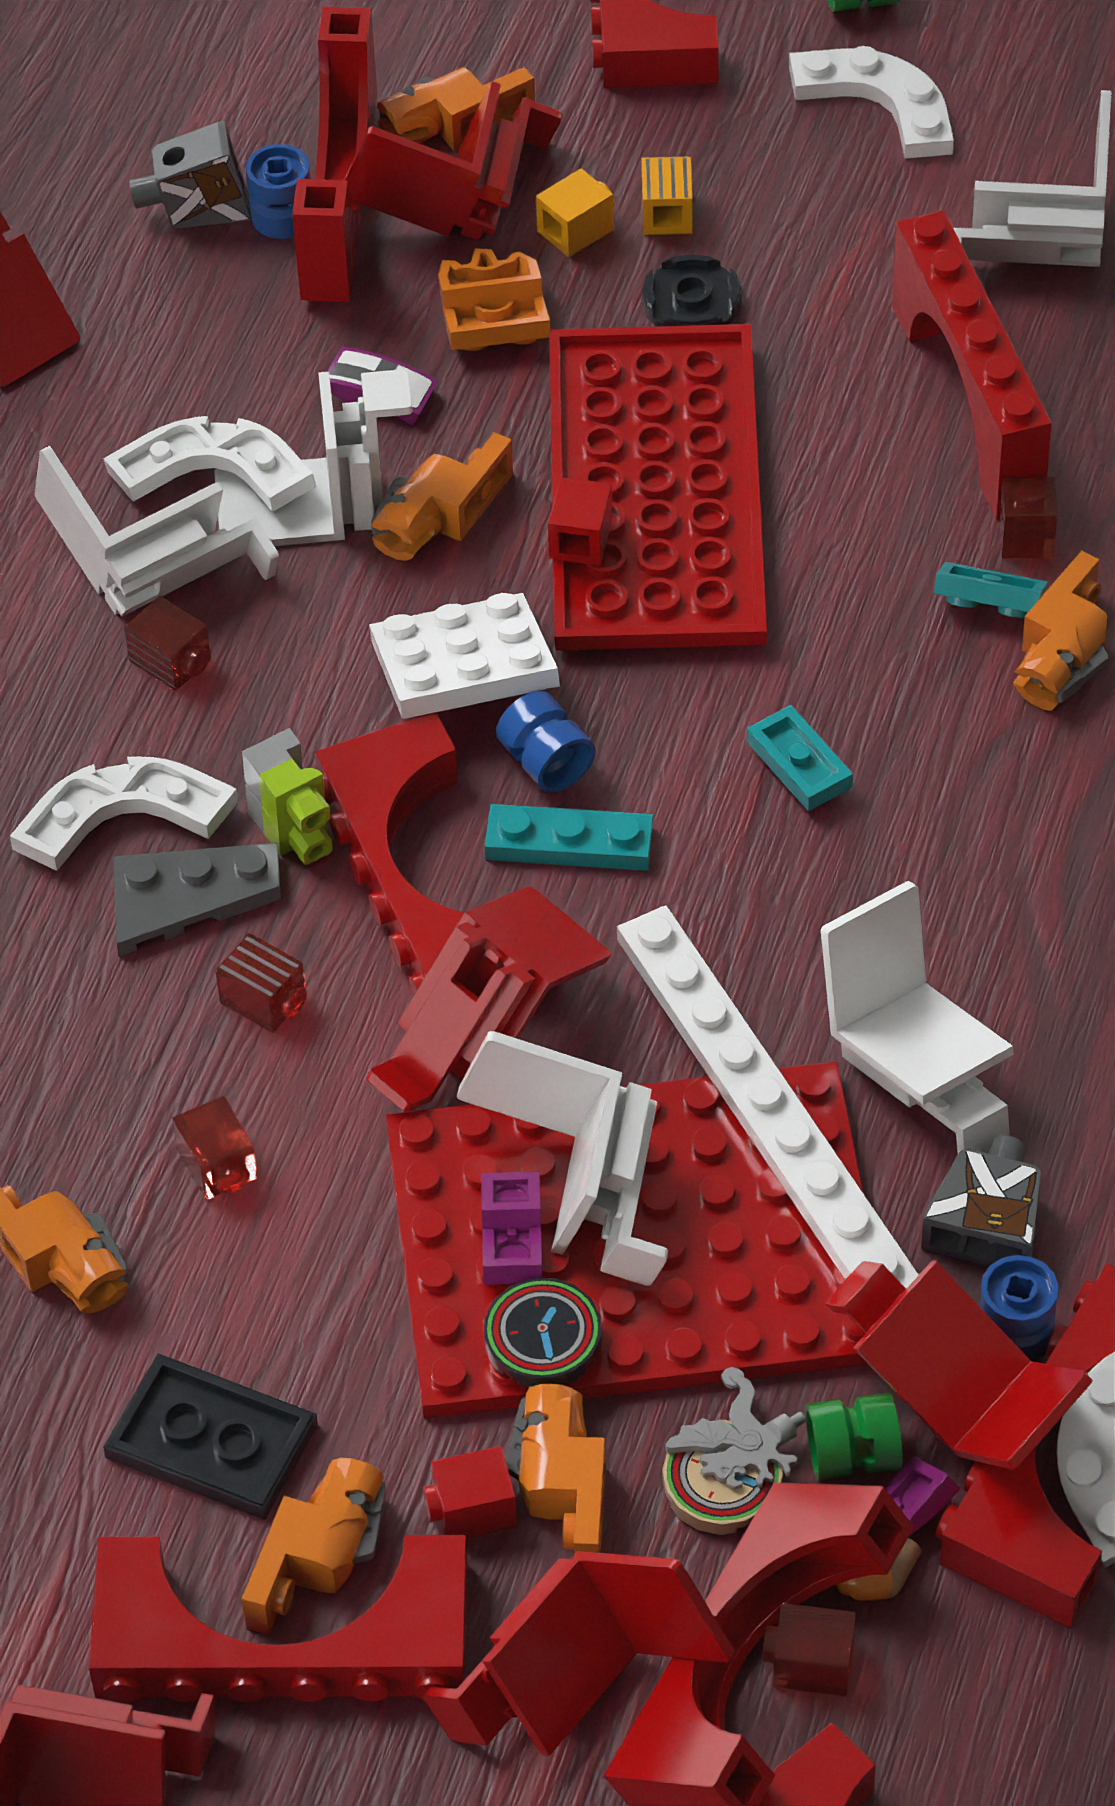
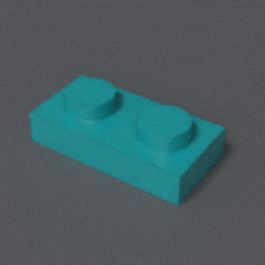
(970, 585)
(799, 757)

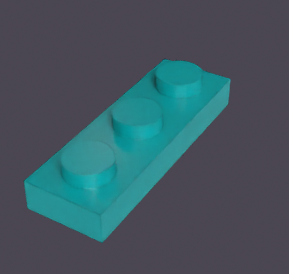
(569, 837)

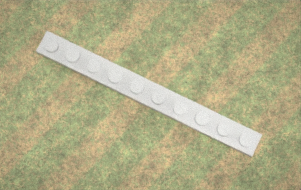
(760, 1096)

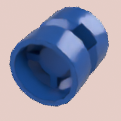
(272, 187)
(545, 742)
(1022, 1301)

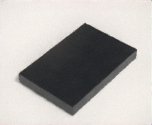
(211, 1436)

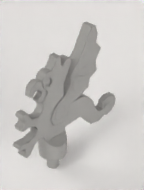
(745, 1439)

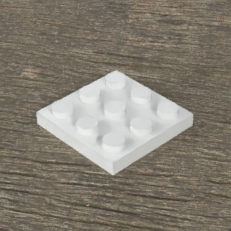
(463, 655)

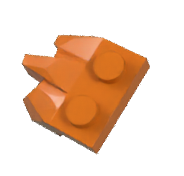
(493, 301)

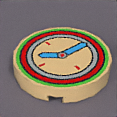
(707, 1502)

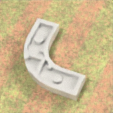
(883, 79)
(197, 444)
(141, 786)
(1088, 1458)

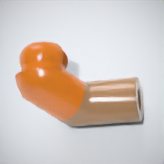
(884, 1586)

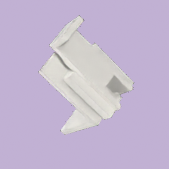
(1040, 219)
(345, 481)
(154, 552)
(904, 1028)
(609, 1146)

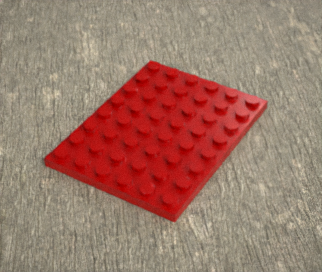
(739, 1272)

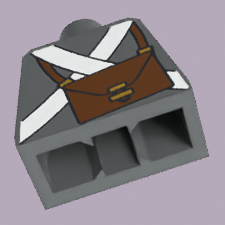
(195, 179)
(984, 1205)

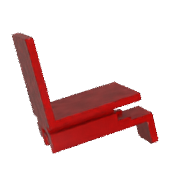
(448, 190)
(31, 313)
(483, 982)
(955, 1364)
(574, 1641)
(95, 1750)

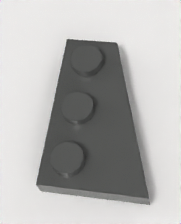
(180, 888)

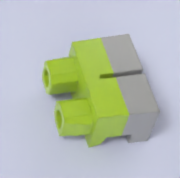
(286, 798)

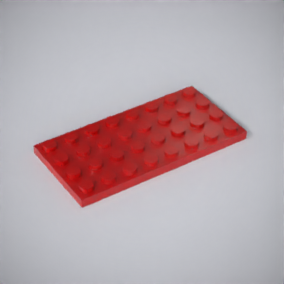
(676, 437)

